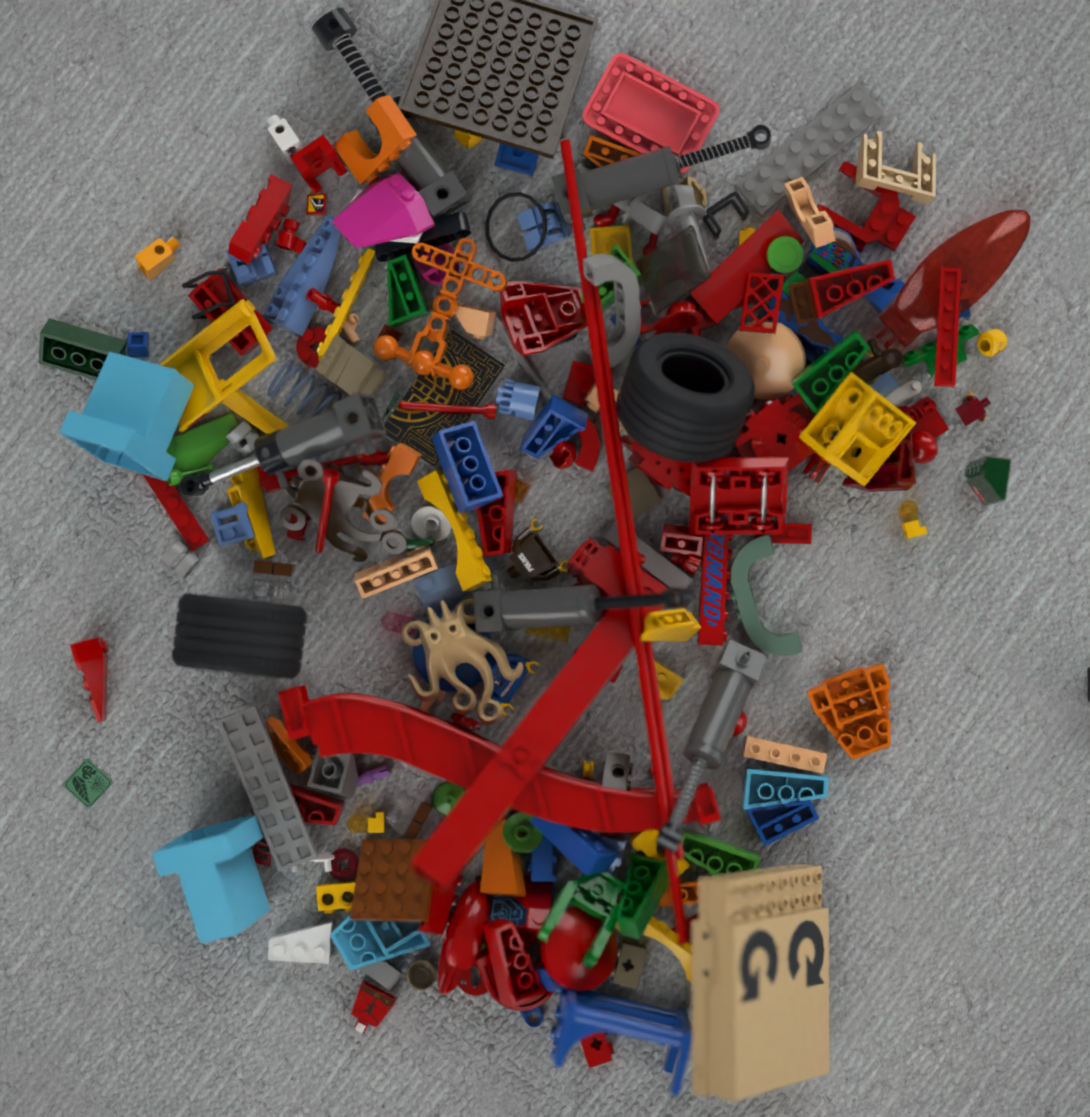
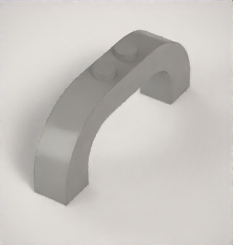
(623, 338)

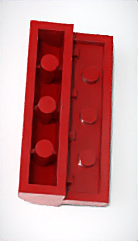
(214, 292)

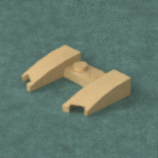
(871, 172)

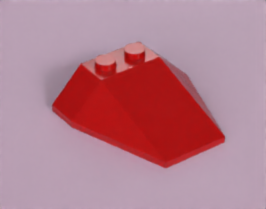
(540, 315)

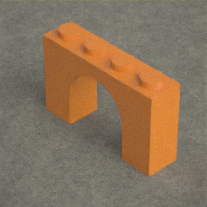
(395, 137)

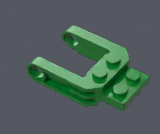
(594, 895)

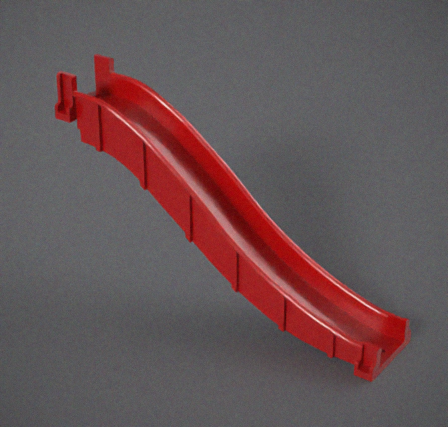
(399, 731)

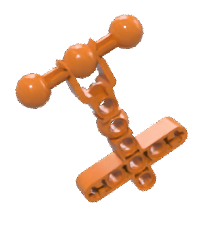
(423, 361)

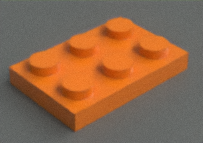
(288, 750)

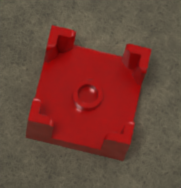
(315, 160)

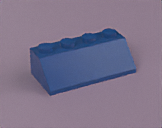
(467, 466)

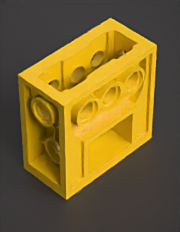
(857, 429)

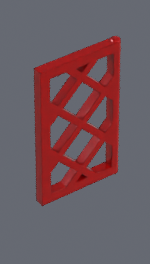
(774, 313)

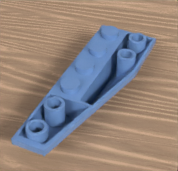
(310, 270)

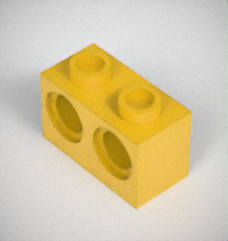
(336, 890)

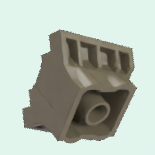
(350, 369)

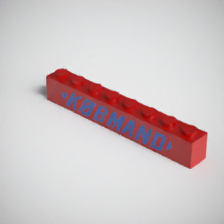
(713, 589)

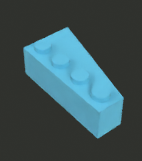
(775, 787)

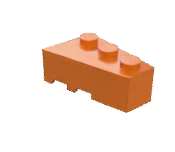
(605, 153)

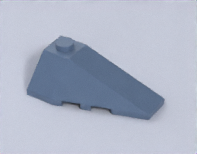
(444, 586)

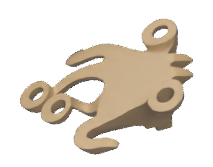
(451, 642)

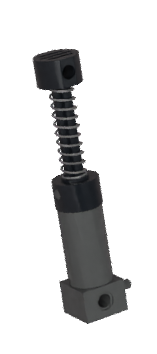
(419, 160)

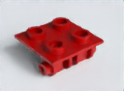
(927, 418)

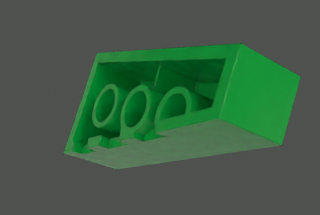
(829, 371)
(642, 893)

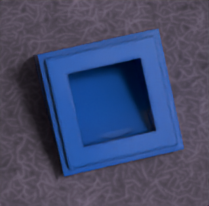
(138, 344)

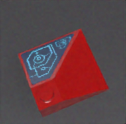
(525, 912)

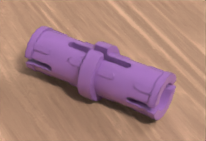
(370, 775)

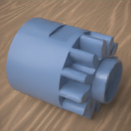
(518, 399)

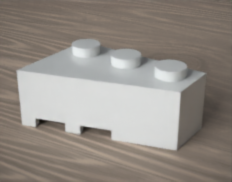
(303, 945)

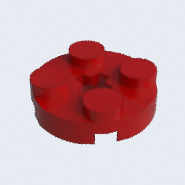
(304, 345)

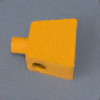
(151, 262)

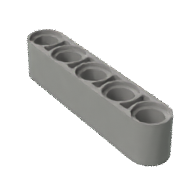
(654, 562)

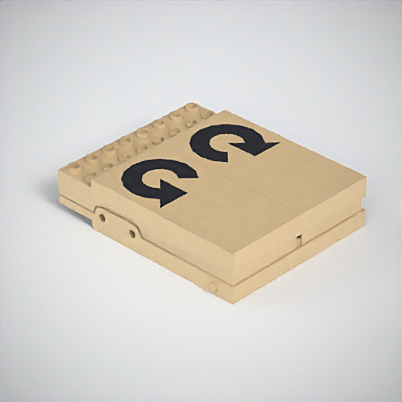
(760, 981)

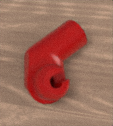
(607, 219)

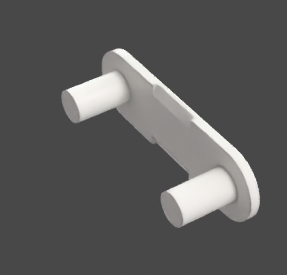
(904, 392)
(321, 858)

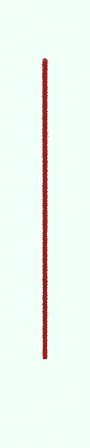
(635, 558)

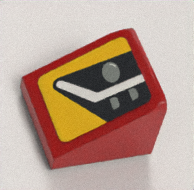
(317, 204)

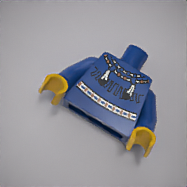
(503, 688)

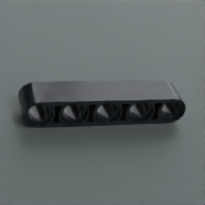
(445, 230)

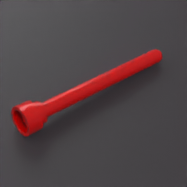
(487, 411)
(330, 479)

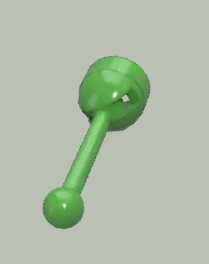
(176, 476)

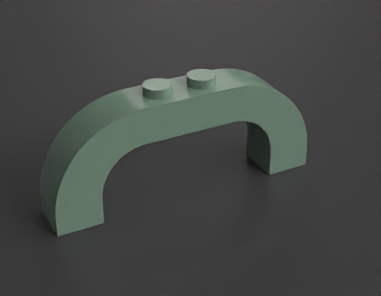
(742, 593)

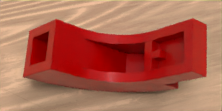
(590, 447)

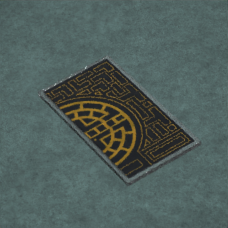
(418, 427)

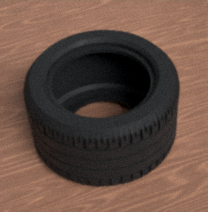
(684, 397)
(239, 636)

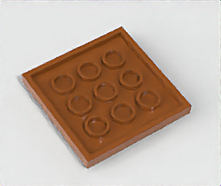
(387, 885)

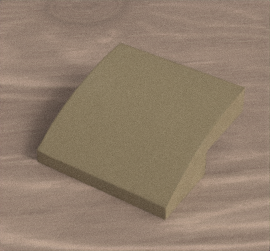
(641, 492)

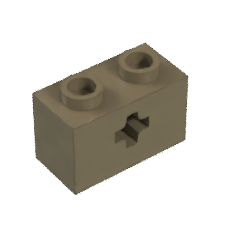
(636, 954)

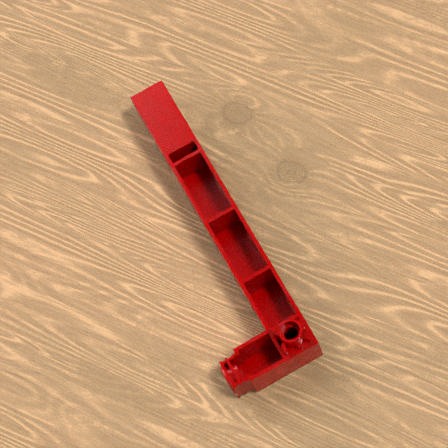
(544, 725)

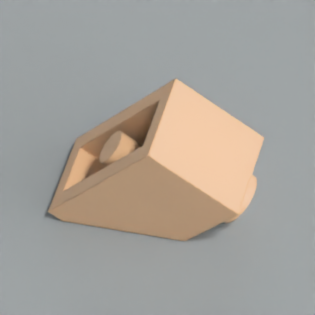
(476, 320)

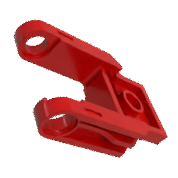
(886, 222)

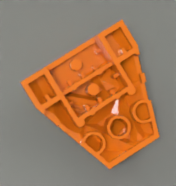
(855, 709)

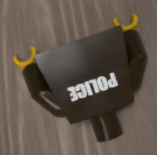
(532, 557)

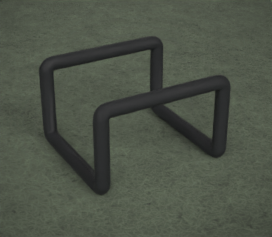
(710, 214)
(189, 284)

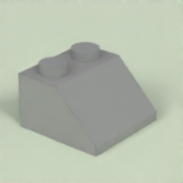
(334, 774)

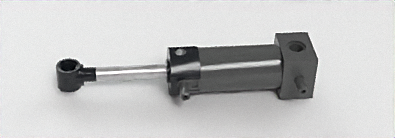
(350, 421)

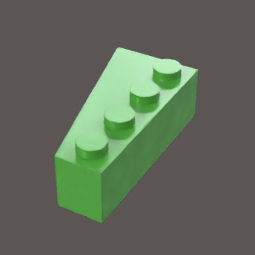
(717, 855)

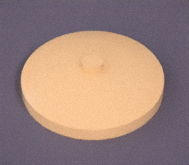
(769, 358)

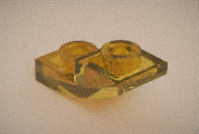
(557, 633)

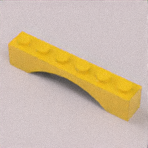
(470, 568)
(661, 932)

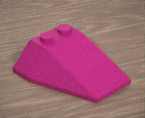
(384, 213)

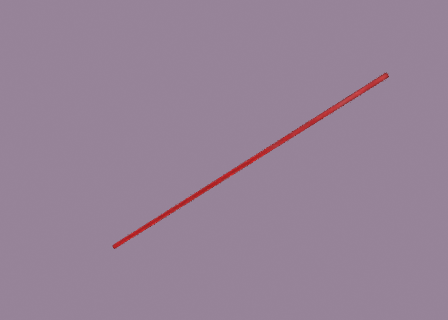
(623, 536)

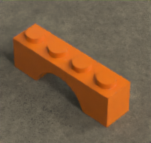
(402, 461)

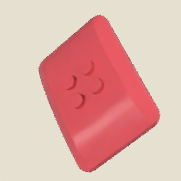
(649, 109)

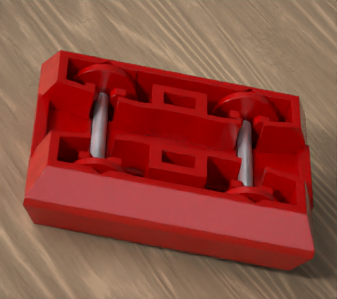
(738, 491)

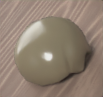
(421, 974)

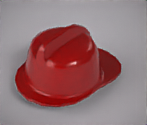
(679, 316)

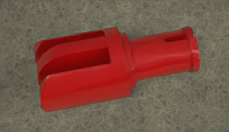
(817, 467)

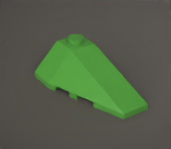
(201, 444)

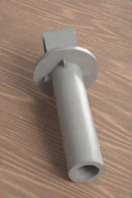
(638, 210)
(685, 210)

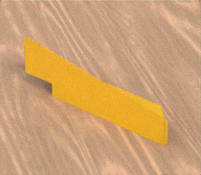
(253, 412)
(248, 490)
(670, 626)

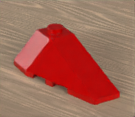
(92, 660)

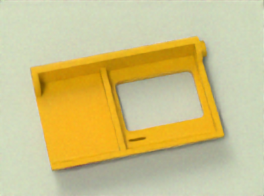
(194, 362)

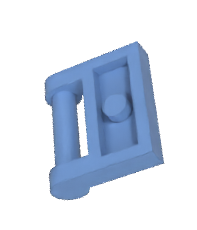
(233, 531)

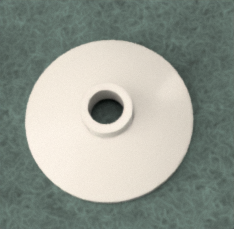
(424, 527)

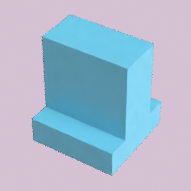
(131, 415)
(218, 876)

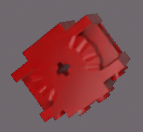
(775, 421)
(659, 469)

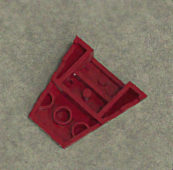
(896, 472)

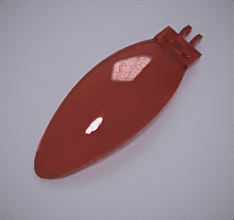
(981, 253)

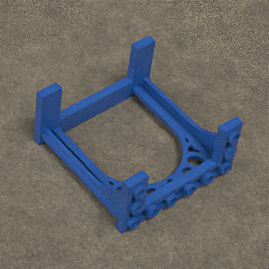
(584, 1014)

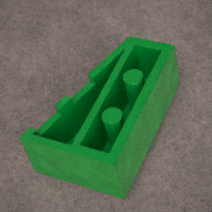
(405, 292)

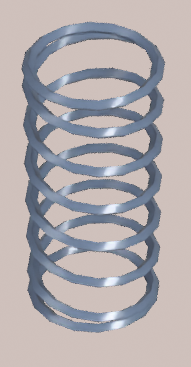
(298, 384)

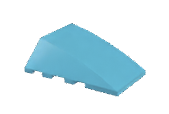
(375, 941)

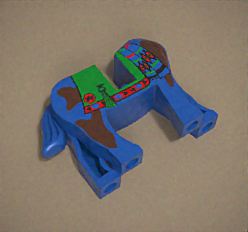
(825, 260)

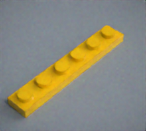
(349, 297)

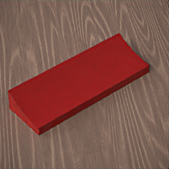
(728, 281)

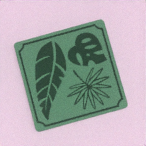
(87, 783)

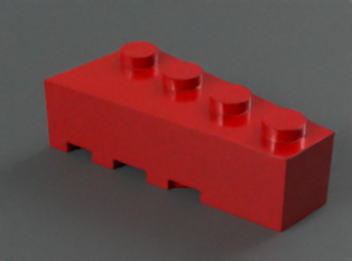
(261, 220)
(497, 517)

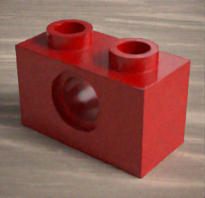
(677, 540)

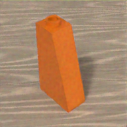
(501, 867)

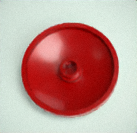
(568, 946)

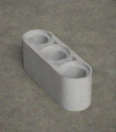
(383, 972)

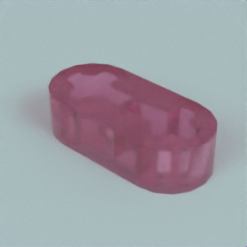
(398, 617)

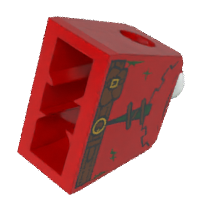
(371, 1006)

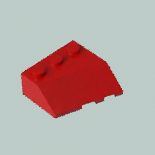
(440, 909)

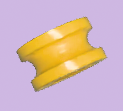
(588, 769)

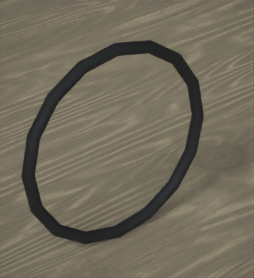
(488, 231)

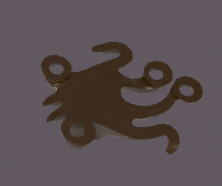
(345, 495)

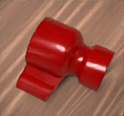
(287, 239)
(688, 563)

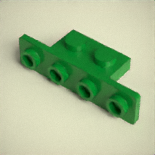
(928, 350)

